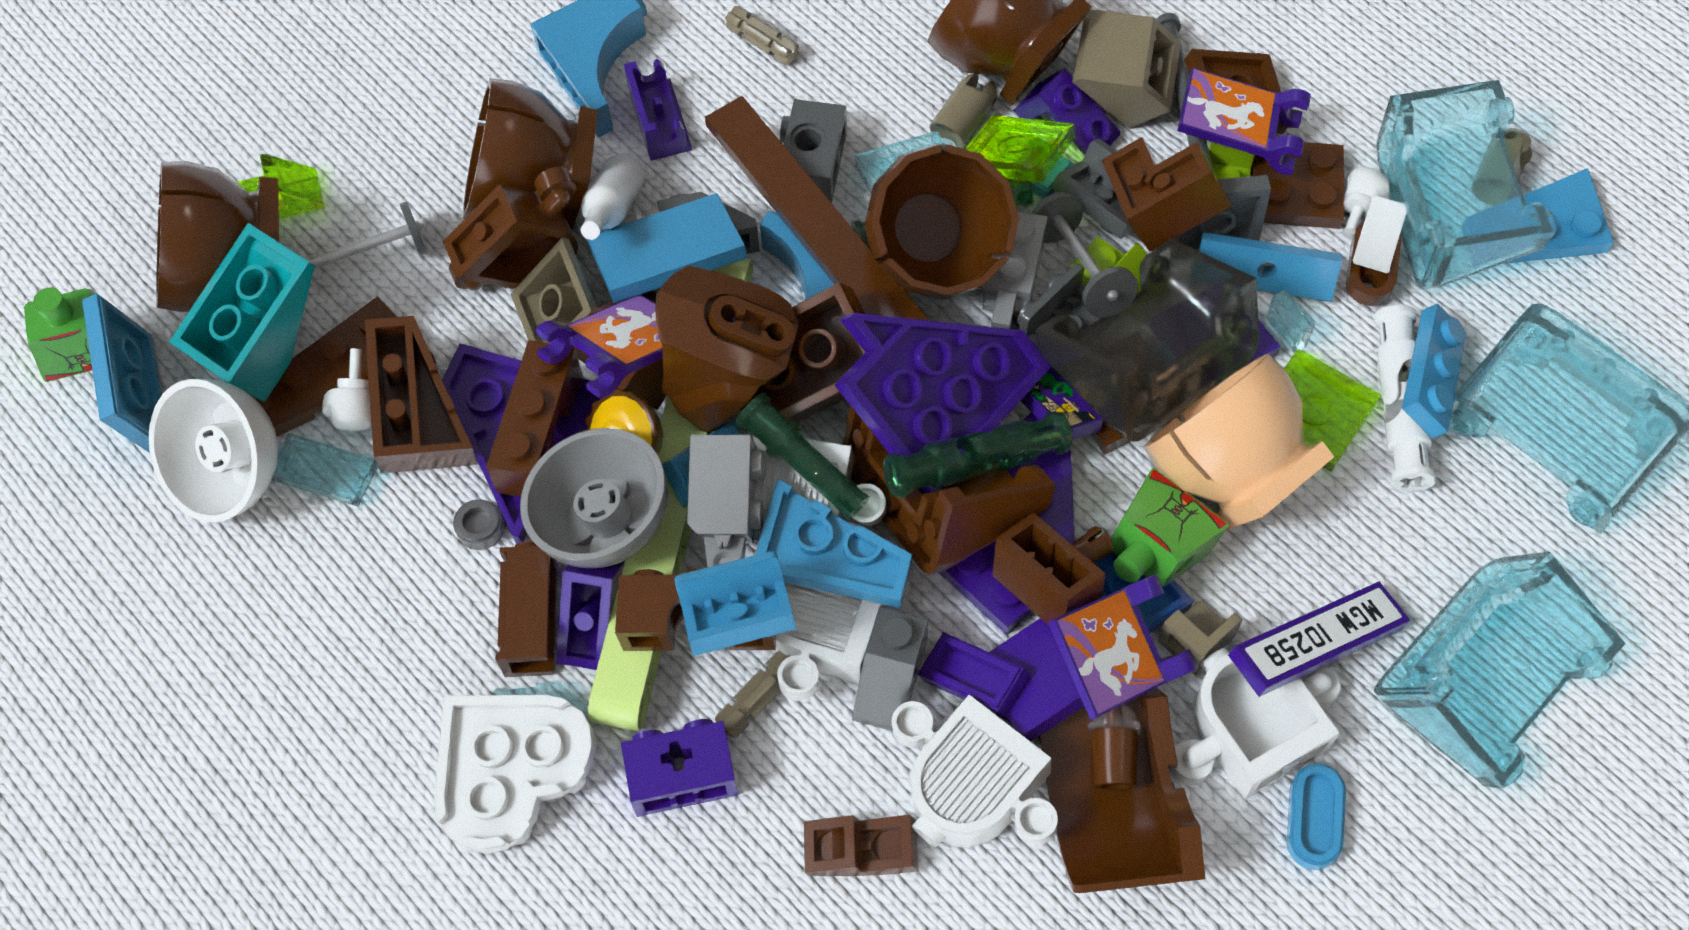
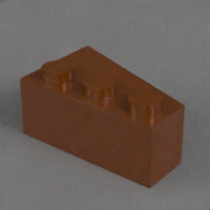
(408, 402)

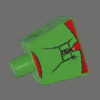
(58, 333)
(1164, 532)

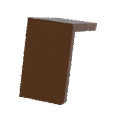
(1166, 196)

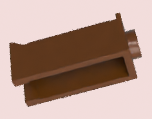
(526, 611)

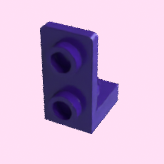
(1068, 104)

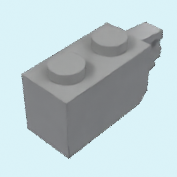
(1016, 279)
(723, 494)

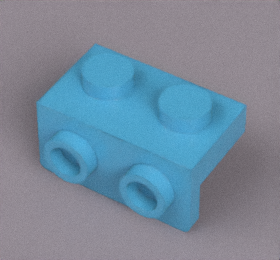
(734, 603)

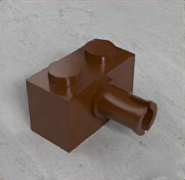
(1049, 570)

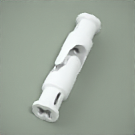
(1403, 435)

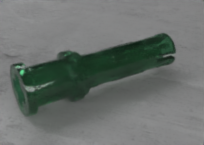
(786, 442)

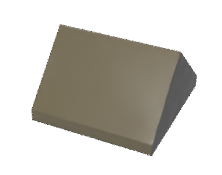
(553, 291)

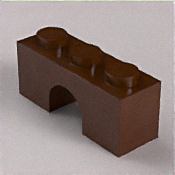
(531, 416)
(652, 611)

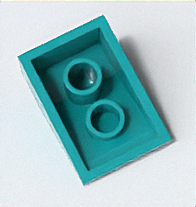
(249, 314)

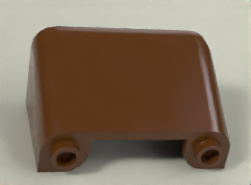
(958, 518)

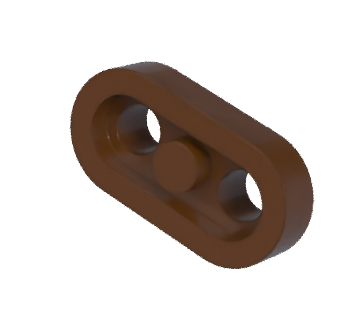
(1357, 275)

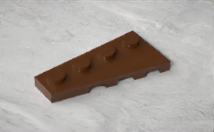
(318, 368)

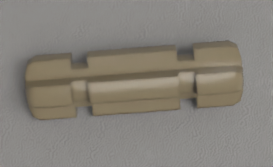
(762, 35)
(752, 697)

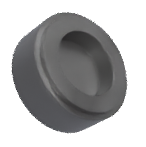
(478, 524)

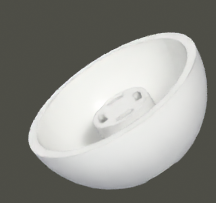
(212, 448)

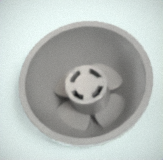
(595, 498)

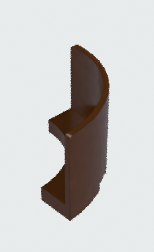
(1122, 834)

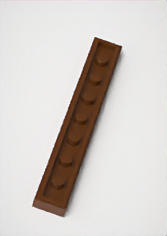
(807, 210)

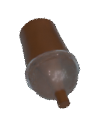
(1115, 749)

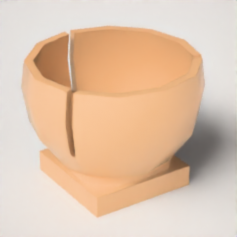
(1240, 444)

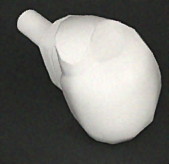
(1361, 187)
(350, 402)

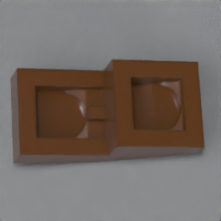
(860, 847)

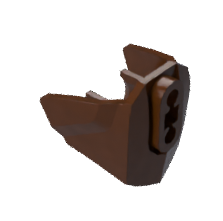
(719, 342)

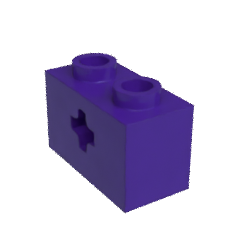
(706, 771)

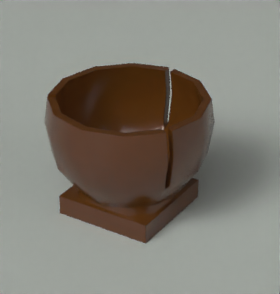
(1006, 37)
(523, 139)
(941, 221)
(200, 223)

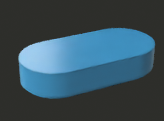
(1316, 817)

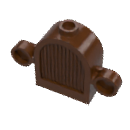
(511, 232)

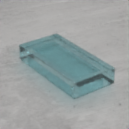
(324, 469)

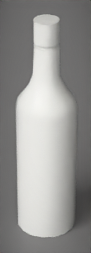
(611, 194)

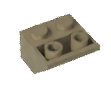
(1127, 65)

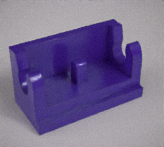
(657, 111)

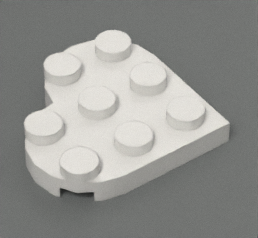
(502, 761)

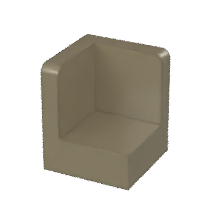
(1199, 631)

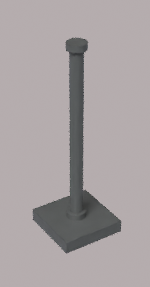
(1247, 194)

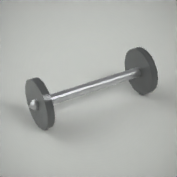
(411, 228)
(1109, 289)

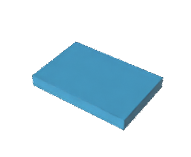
(652, 248)
(122, 370)

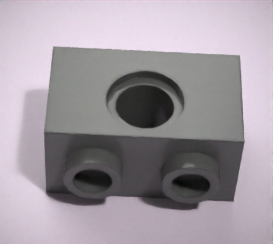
(819, 129)

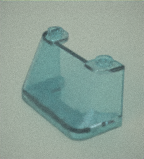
(1457, 182)
(1573, 411)
(1498, 662)

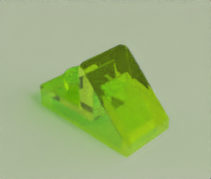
(297, 185)

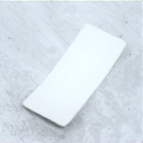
(1380, 234)

